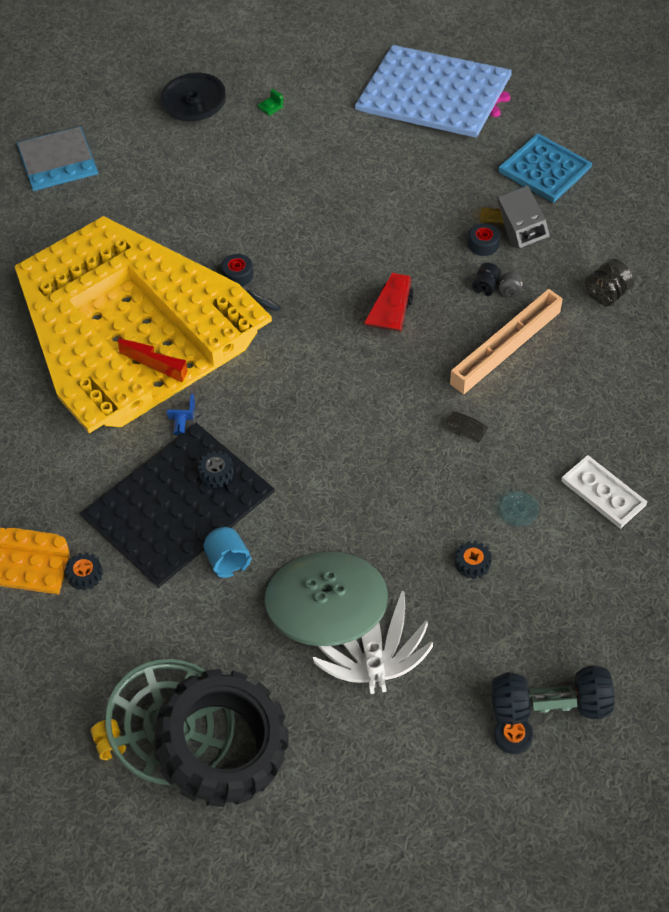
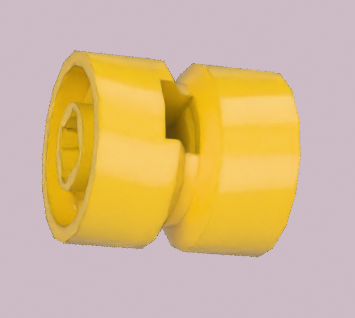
(100, 738)

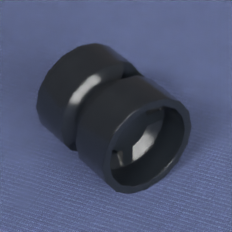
(486, 278)

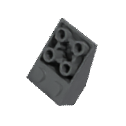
(522, 217)

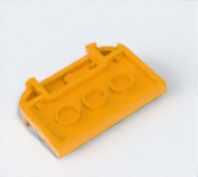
(32, 560)

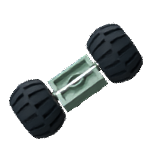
(591, 695)

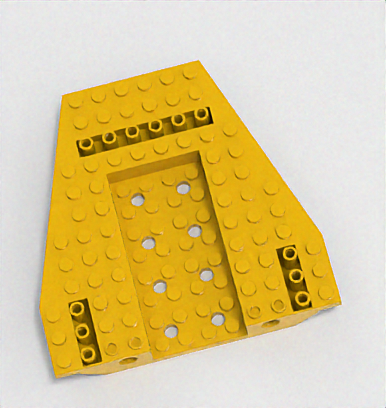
(90, 276)

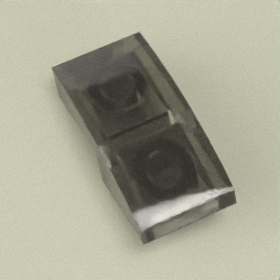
(462, 423)

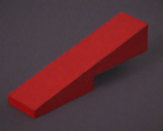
(145, 354)

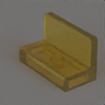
(491, 216)

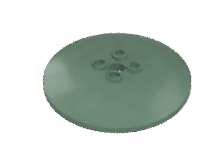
(320, 618)

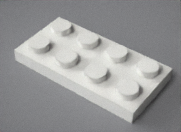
(604, 491)

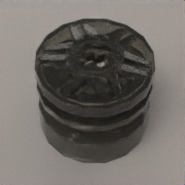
(609, 282)

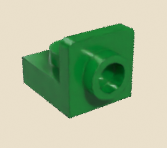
(272, 104)

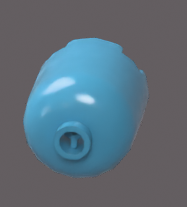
(226, 551)

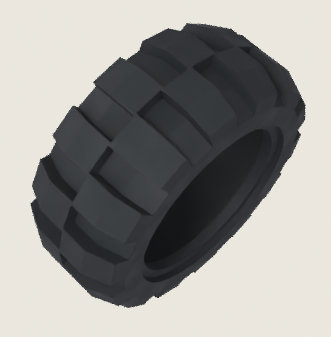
(196, 777)

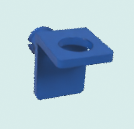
(181, 416)

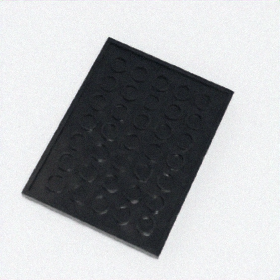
(166, 510)

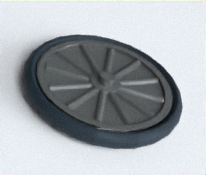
(264, 300)

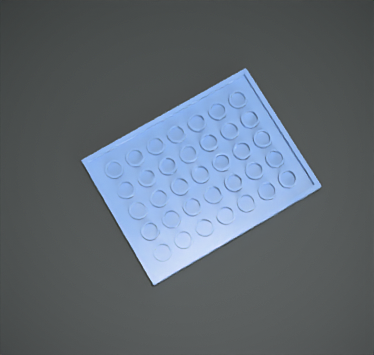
(434, 90)

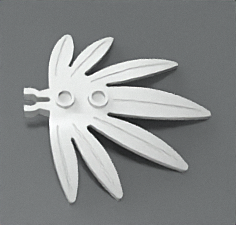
(377, 663)

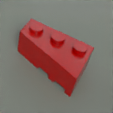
(391, 304)

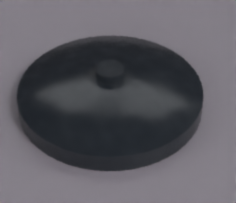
(193, 97)

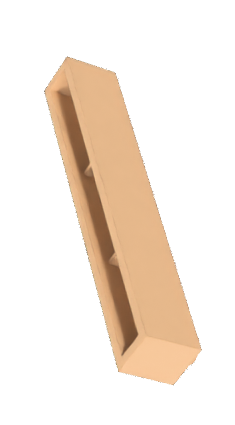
(505, 341)

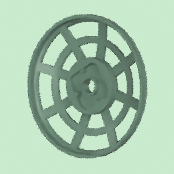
(151, 715)

